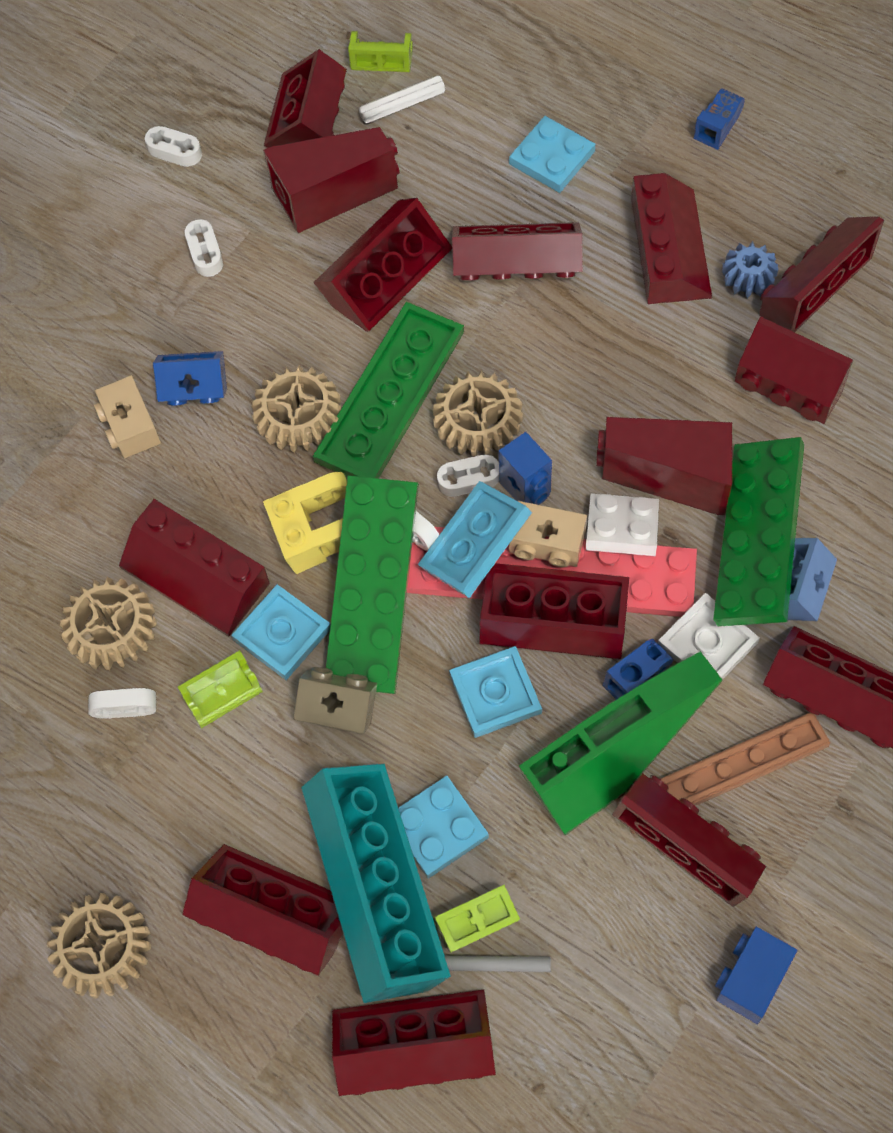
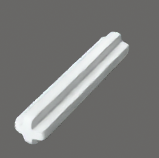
(402, 99)

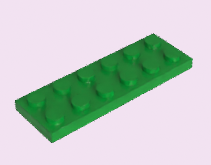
(389, 393)
(760, 533)
(372, 580)

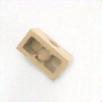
(127, 416)
(565, 534)

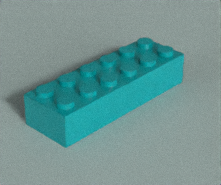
(375, 882)

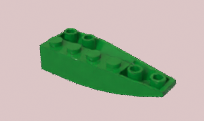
(617, 744)

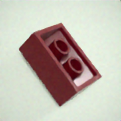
(306, 100)
(793, 370)

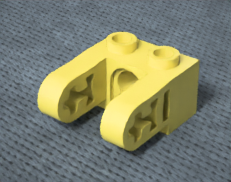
(291, 518)

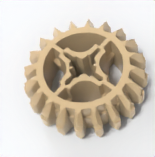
(280, 399)
(492, 400)
(128, 603)
(68, 950)

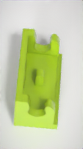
(380, 54)
(220, 689)
(476, 918)

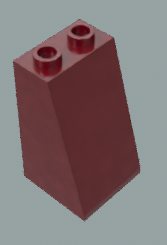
(331, 174)
(670, 459)

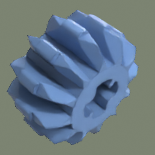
(749, 269)

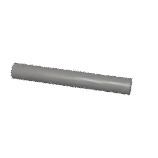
(499, 963)

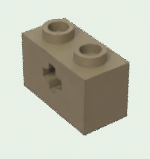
(319, 707)

